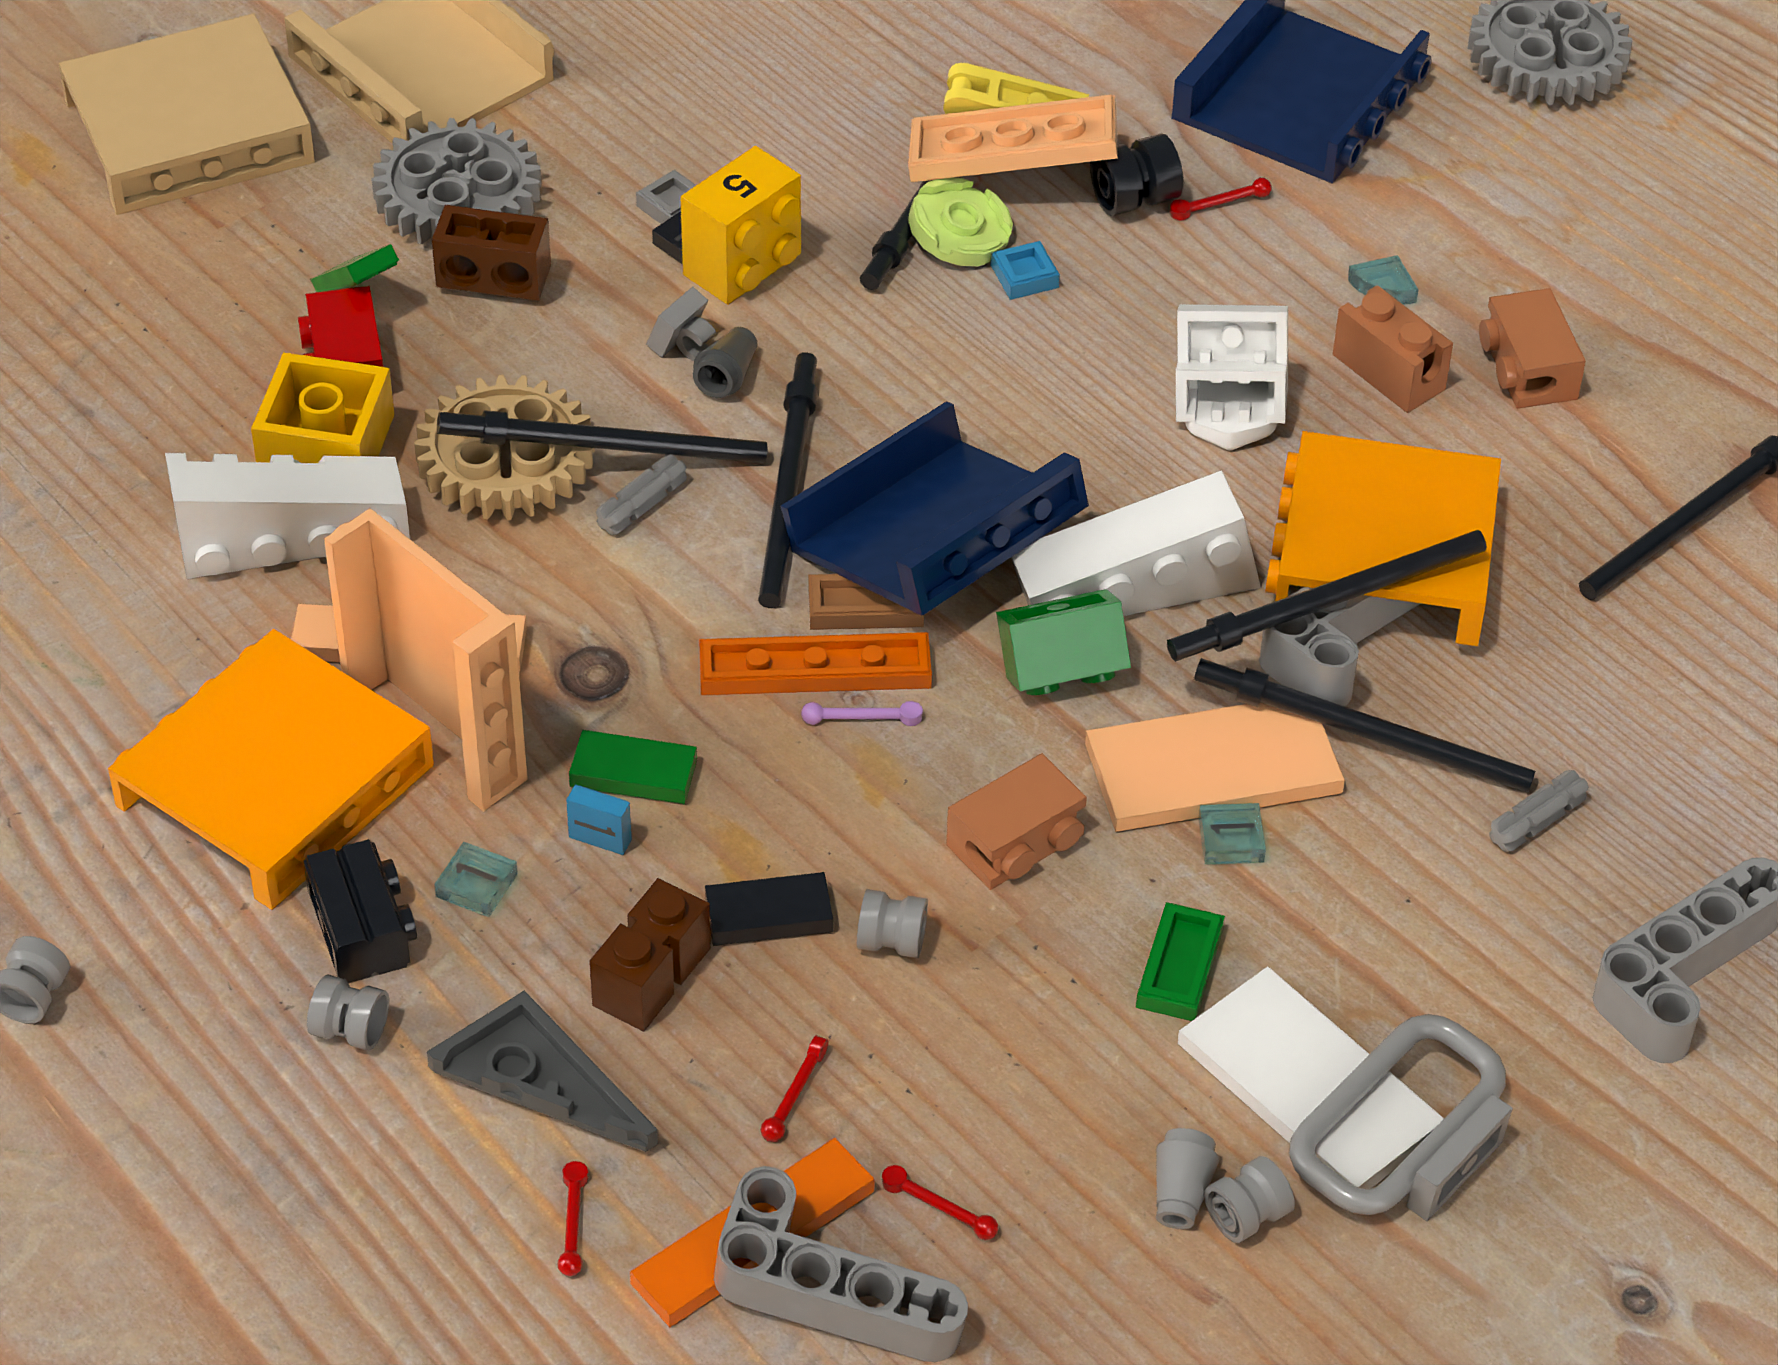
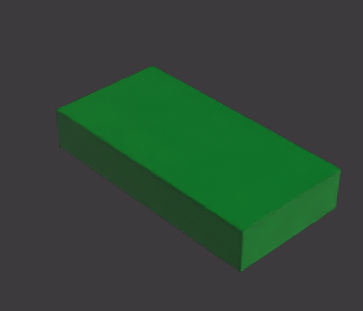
(356, 269)
(633, 766)
(1180, 961)

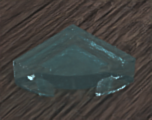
(1388, 274)

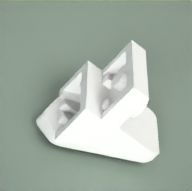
(1232, 371)

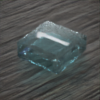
(1232, 833)
(476, 879)

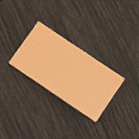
(1013, 138)
(1210, 757)

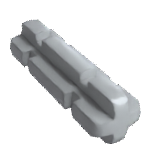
(641, 494)
(1538, 810)

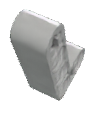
(1321, 650)
(1649, 971)
(842, 1274)

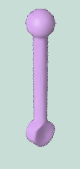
(909, 713)

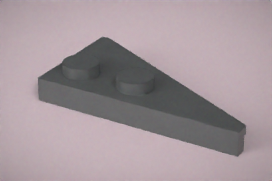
(535, 1064)

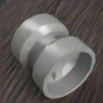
(892, 923)
(30, 975)
(348, 1012)
(1249, 1199)

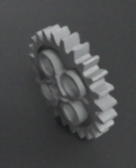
(1518, 51)
(455, 169)

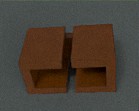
(636, 968)

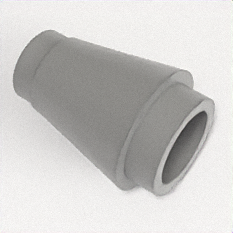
(1183, 1173)

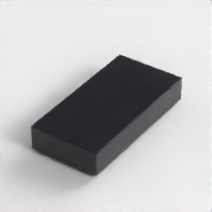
(769, 908)

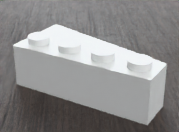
(276, 511)
(1149, 553)

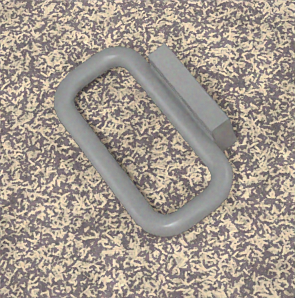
(1443, 1157)

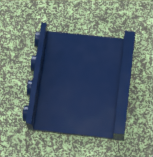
(1295, 88)
(929, 512)

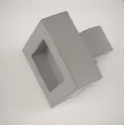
(682, 326)

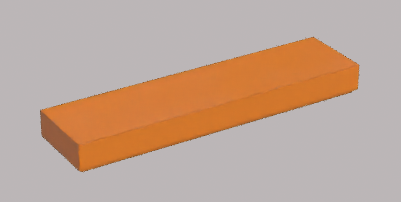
(815, 663)
(683, 1273)

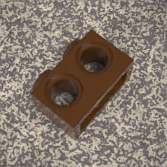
(491, 252)

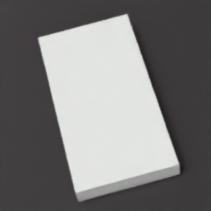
(1288, 1058)

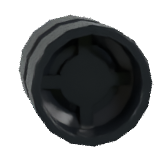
(1145, 172)

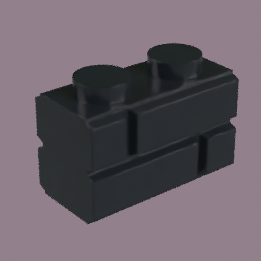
(358, 910)

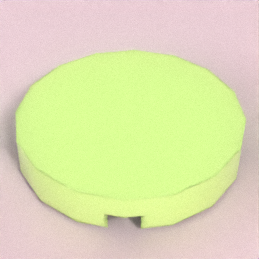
(959, 221)

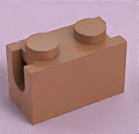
(1533, 348)
(1393, 349)
(1015, 821)

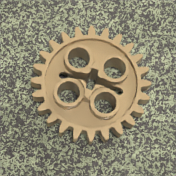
(472, 470)

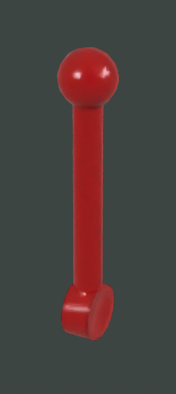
(1181, 209)
(774, 1128)
(574, 1177)
(895, 1181)

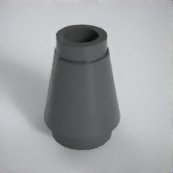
(723, 365)

